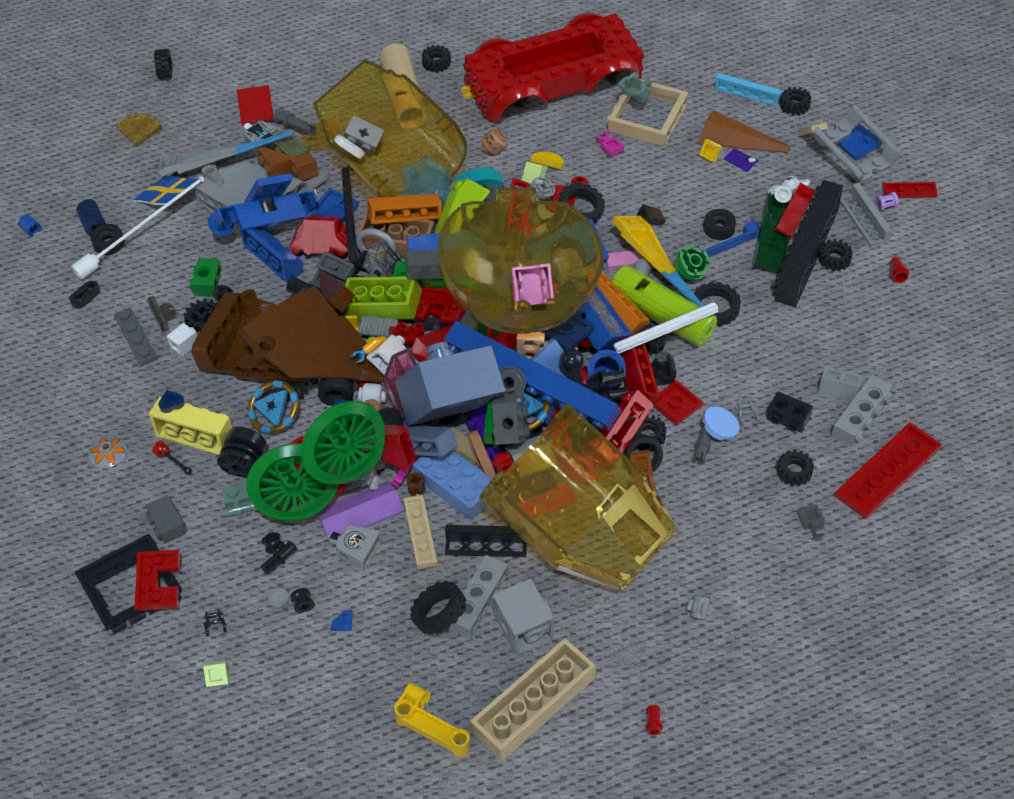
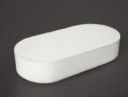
(349, 146)

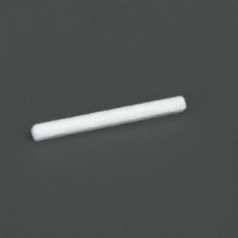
(665, 327)

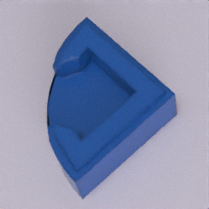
(343, 622)

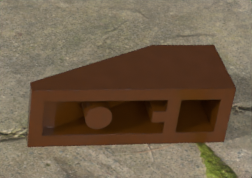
(335, 292)

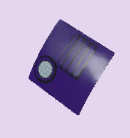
(740, 160)

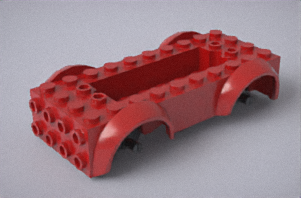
(550, 63)

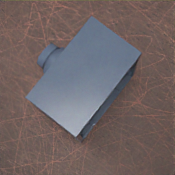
(449, 383)

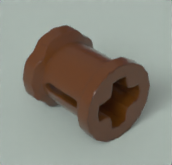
(416, 484)

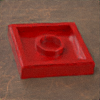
(677, 403)

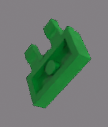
(489, 437)

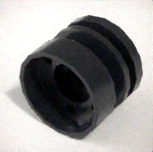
(241, 451)

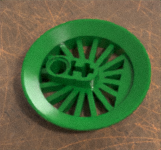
(346, 441)
(287, 486)

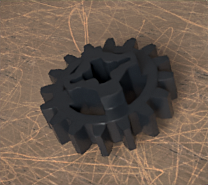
(199, 313)

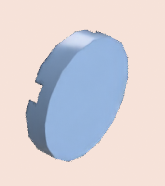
(720, 423)

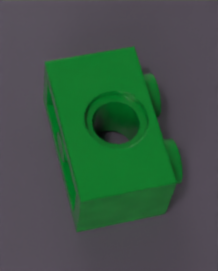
(206, 276)

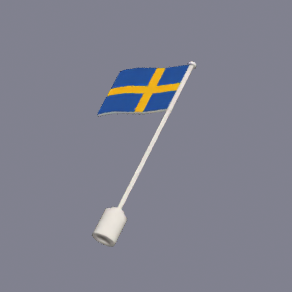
(164, 193)

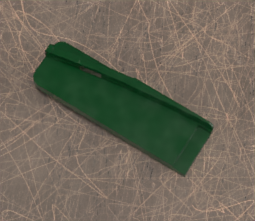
(770, 243)

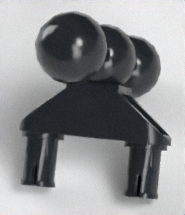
(572, 360)

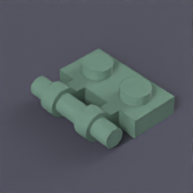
(233, 496)

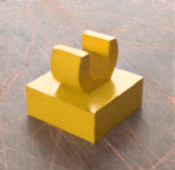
(710, 150)

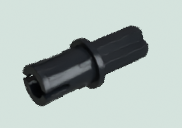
(279, 557)

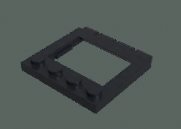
(111, 565)

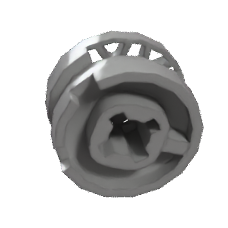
(544, 188)

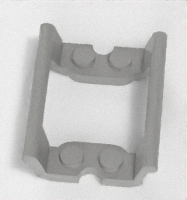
(842, 130)

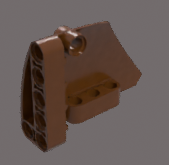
(309, 340)
(222, 348)

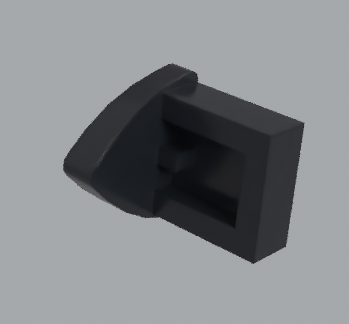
(651, 214)

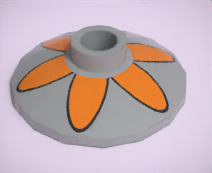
(107, 457)

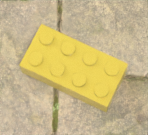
(191, 427)

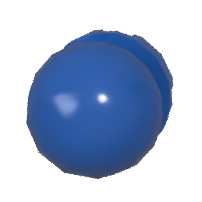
(606, 360)

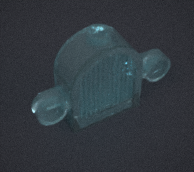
(427, 178)

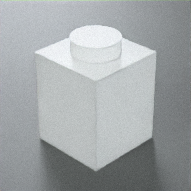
(182, 339)

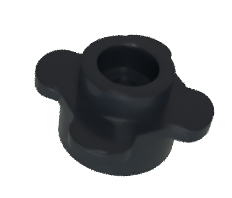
(272, 537)

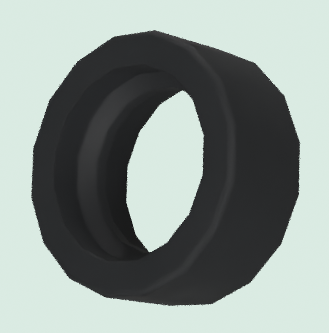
(638, 439)

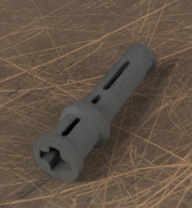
(290, 120)

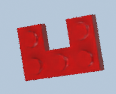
(438, 298)
(147, 593)

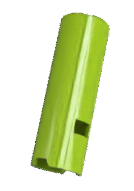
(663, 304)

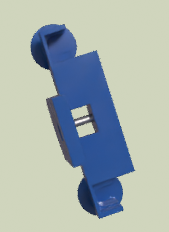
(264, 193)

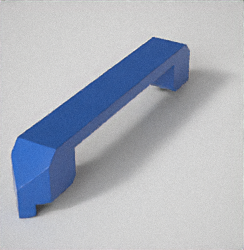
(750, 232)

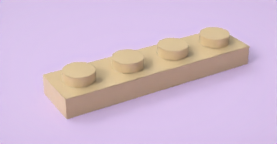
(420, 532)

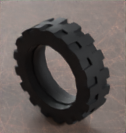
(588, 193)
(723, 291)
(444, 618)

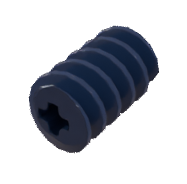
(89, 215)

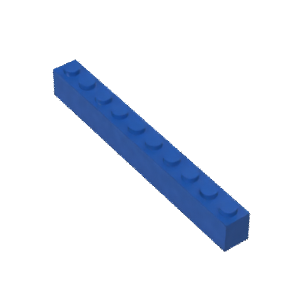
(539, 378)

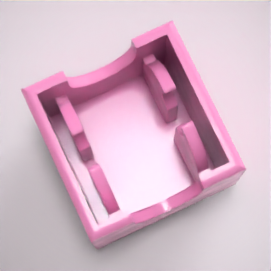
(532, 283)

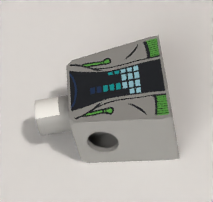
(259, 131)

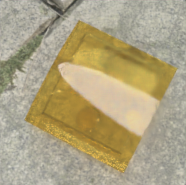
(316, 141)

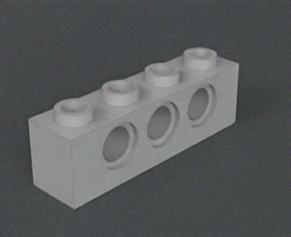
(862, 410)
(489, 569)

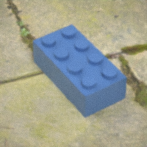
(454, 481)

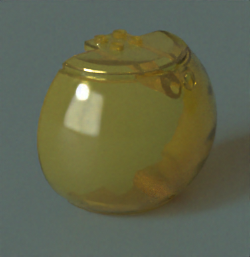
(516, 231)

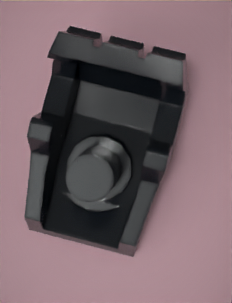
(664, 371)

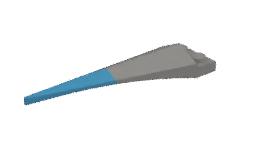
(192, 161)

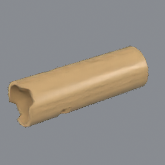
(398, 59)

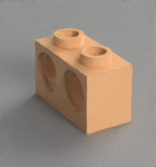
(530, 343)

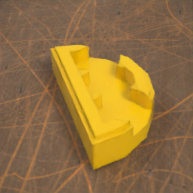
(548, 159)

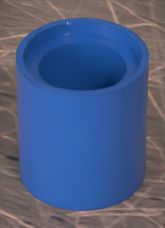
(29, 225)

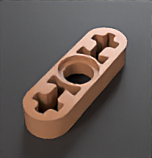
(480, 453)

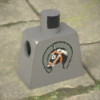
(356, 545)

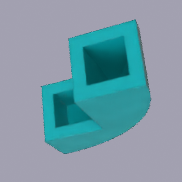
(483, 176)

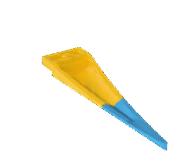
(643, 239)

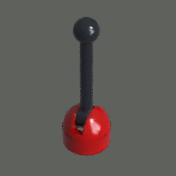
(162, 450)

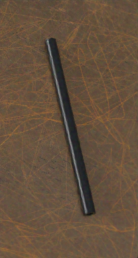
(349, 216)

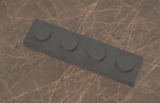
(135, 336)

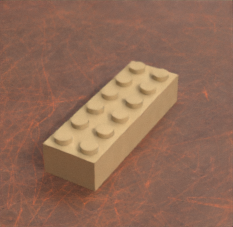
(533, 699)

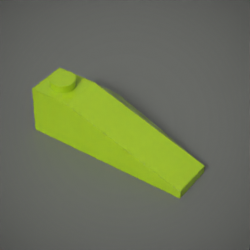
(462, 192)

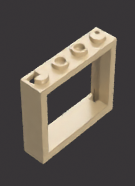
(647, 133)

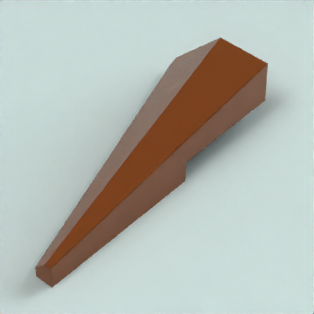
(732, 133)

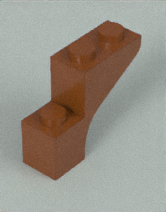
(278, 164)

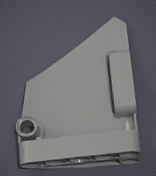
(234, 183)

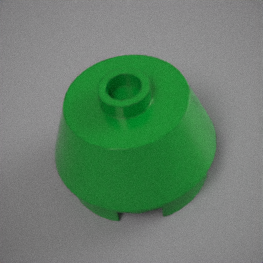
(692, 263)

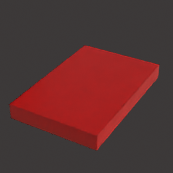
(255, 105)

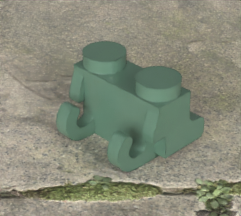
(635, 87)

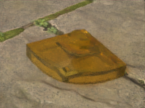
(139, 127)

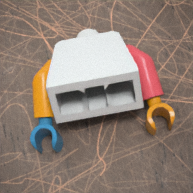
(380, 350)

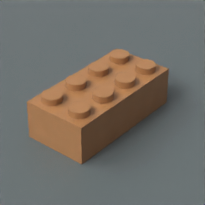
(397, 231)

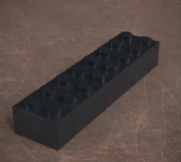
(807, 243)

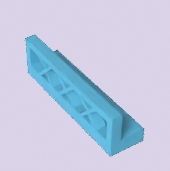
(748, 89)

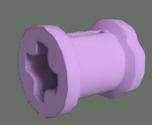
(893, 201)

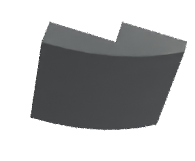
(333, 267)

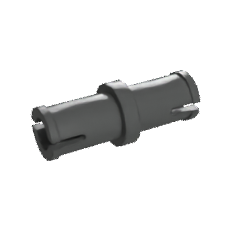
(702, 446)

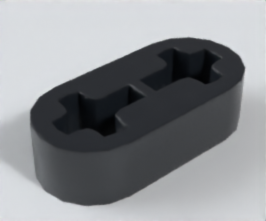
(84, 294)

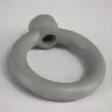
(374, 232)

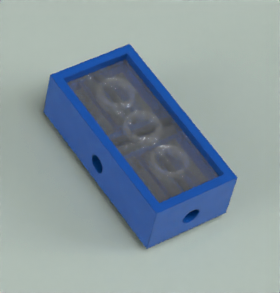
(607, 323)

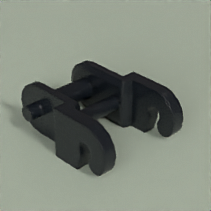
(207, 624)

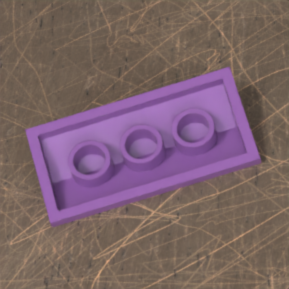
(361, 509)

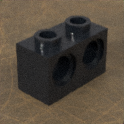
(789, 412)

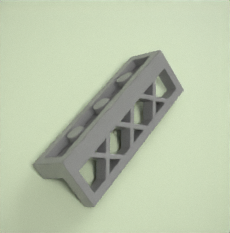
(871, 215)

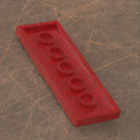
(887, 470)

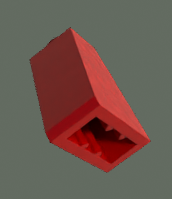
(398, 447)

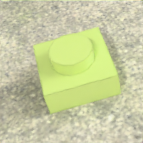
(215, 673)

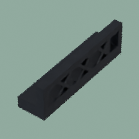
(483, 535)

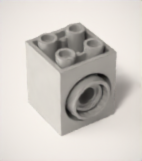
(523, 616)

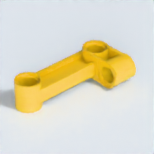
(426, 723)

